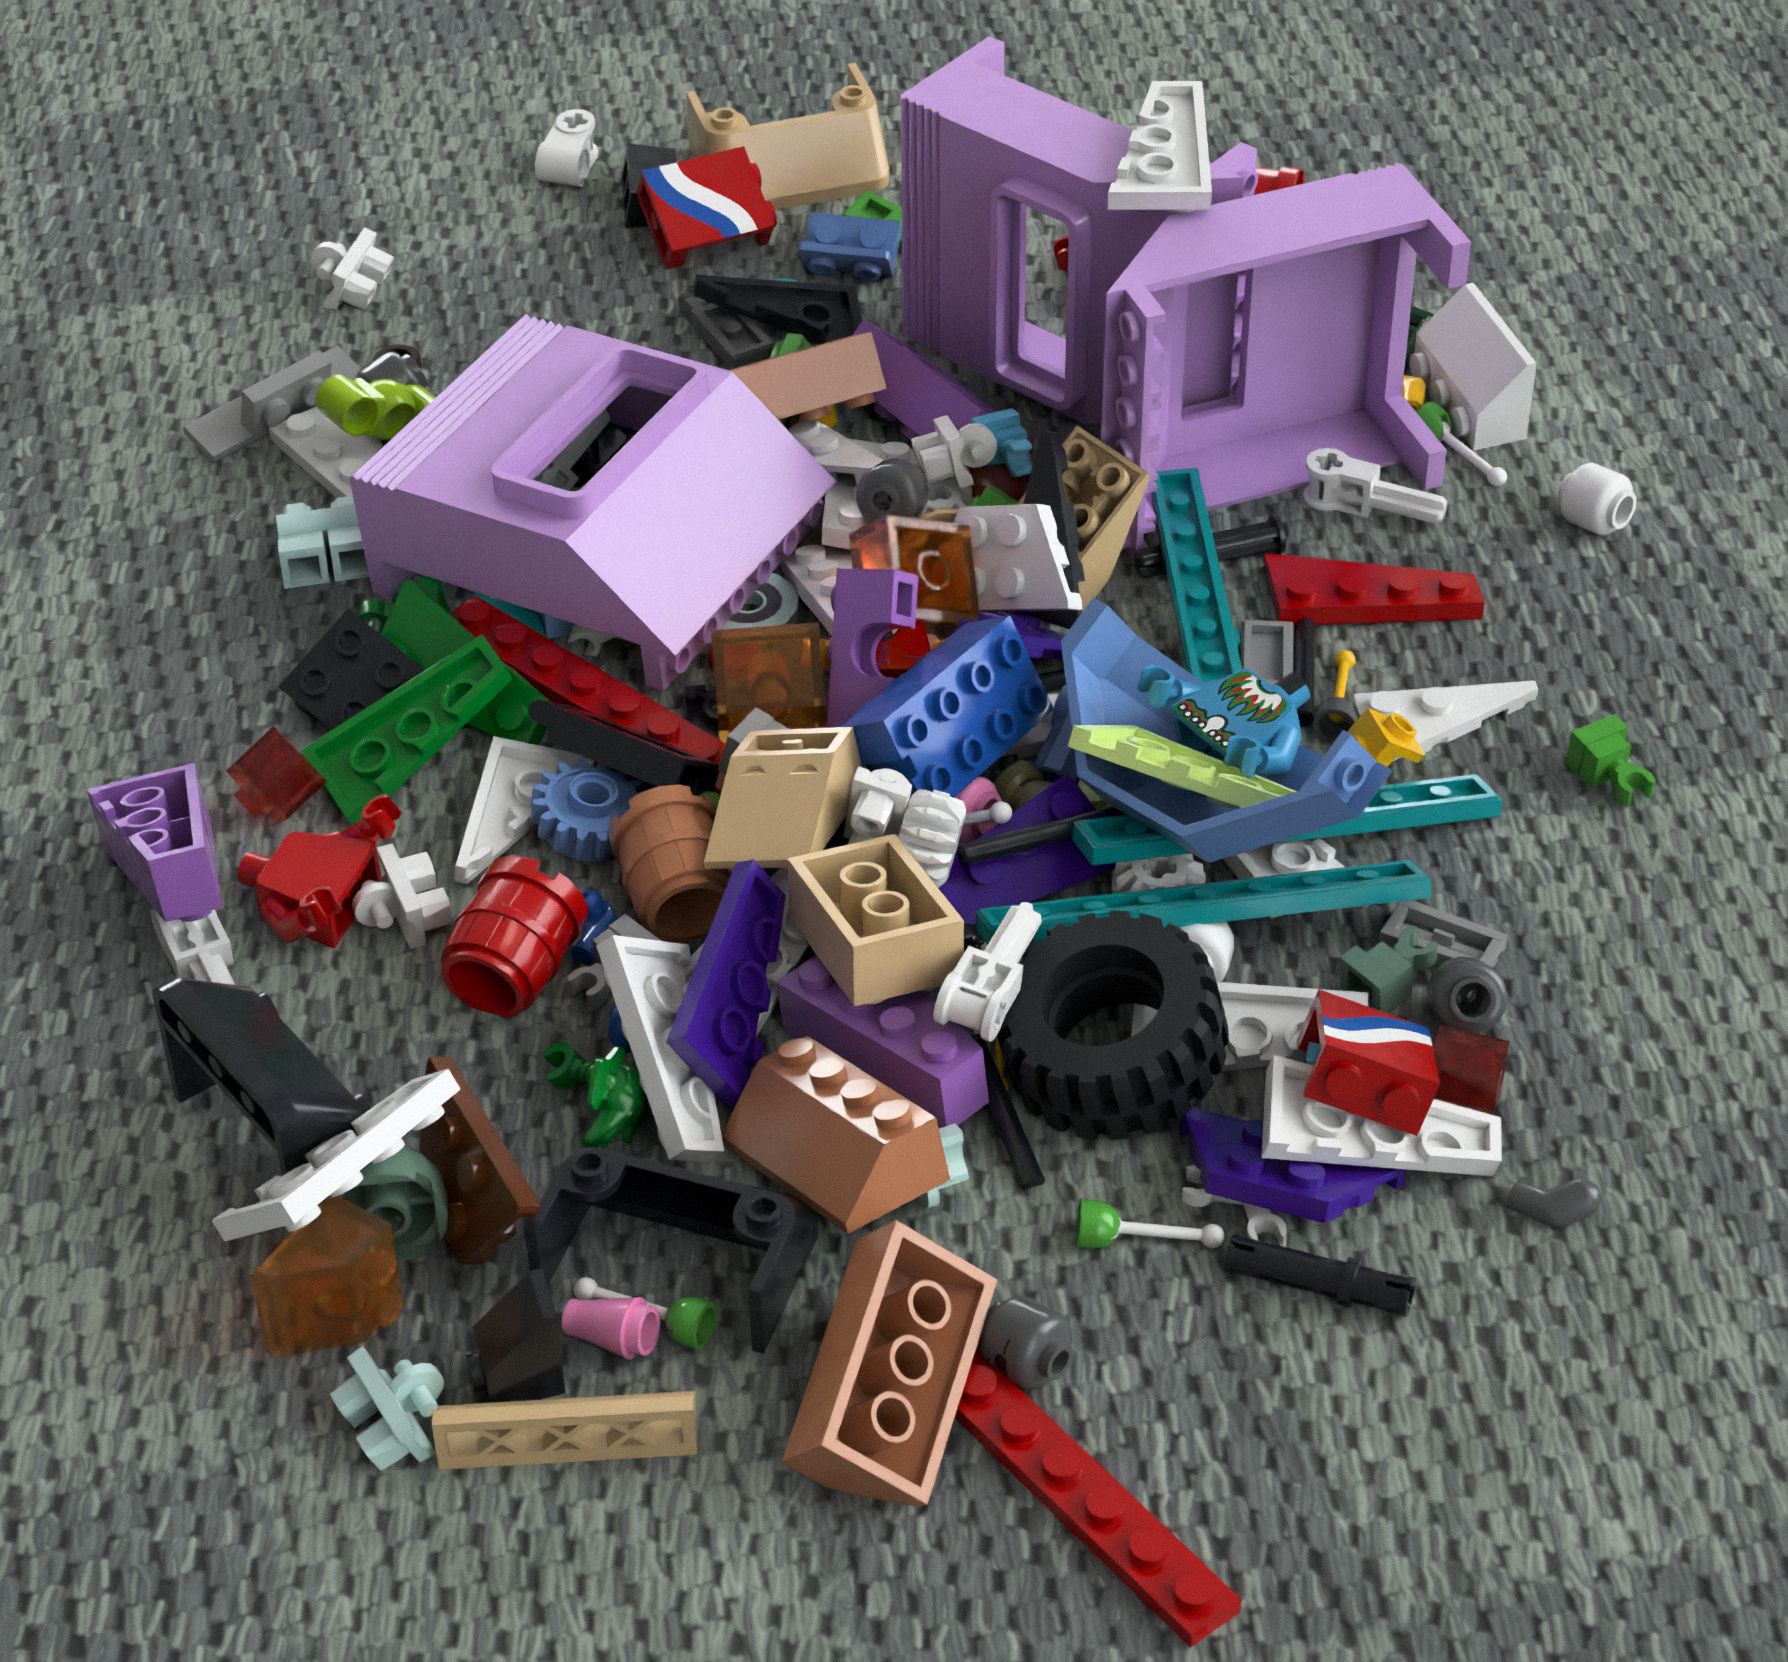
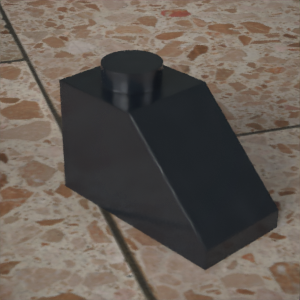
(518, 1345)

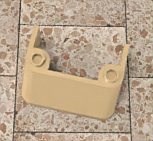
(806, 155)

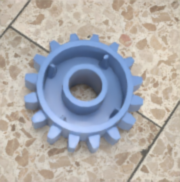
(578, 806)

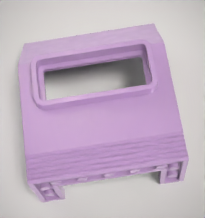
(969, 168)
(1317, 337)
(648, 547)

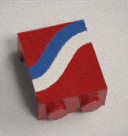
(704, 203)
(1370, 1062)

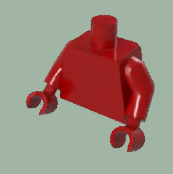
(314, 876)

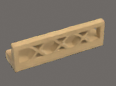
(565, 1430)

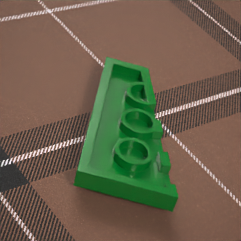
(431, 633)
(406, 727)

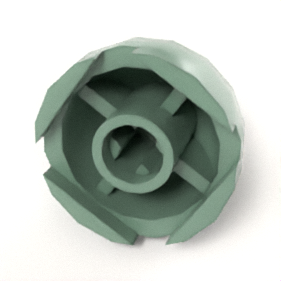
(407, 1195)

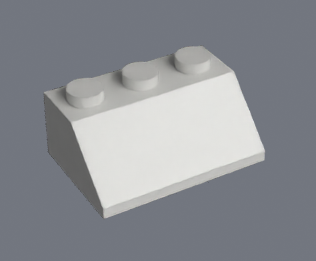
(1476, 370)

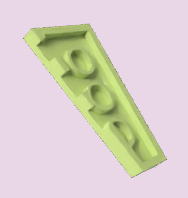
(1174, 764)

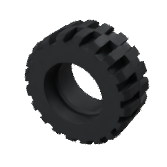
(1127, 1082)

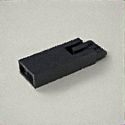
(624, 748)

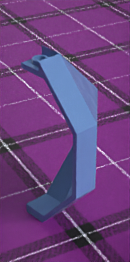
(1102, 677)

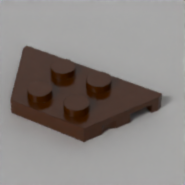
(478, 1173)

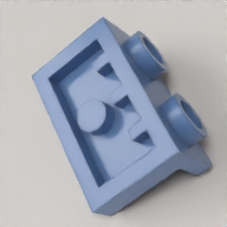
(850, 245)

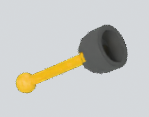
(1333, 710)

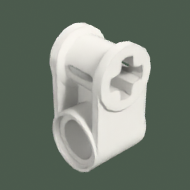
(567, 150)

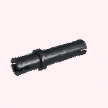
(1337, 1279)

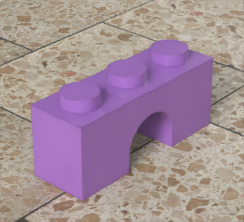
(865, 609)

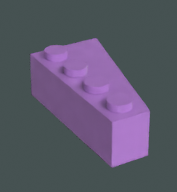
(162, 840)
(890, 1041)

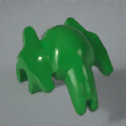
(611, 1087)

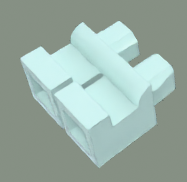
(311, 535)

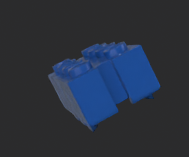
(954, 709)

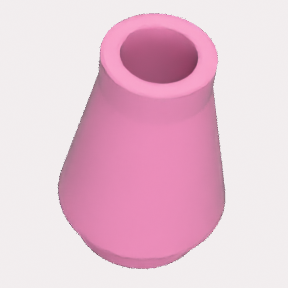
(614, 1324)

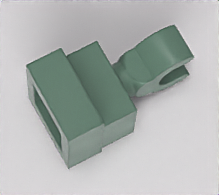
(1386, 970)

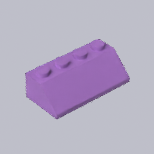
(919, 388)

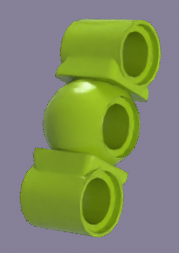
(371, 408)

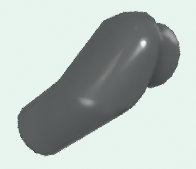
(1556, 1206)

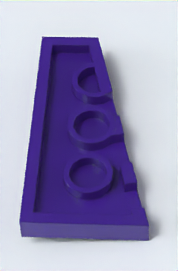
(1031, 873)
(730, 985)

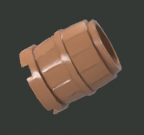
(662, 861)

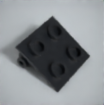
(347, 672)

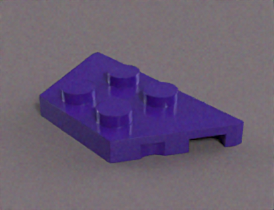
(1232, 1168)

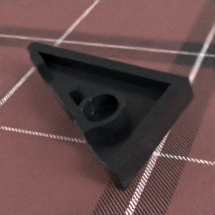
(800, 308)
(1047, 488)

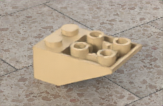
(1105, 501)
(782, 796)

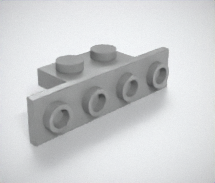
(267, 404)

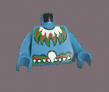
(1233, 717)

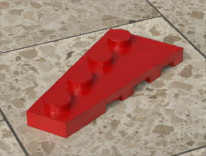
(1367, 592)

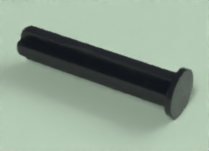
(1228, 544)

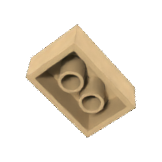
(874, 919)

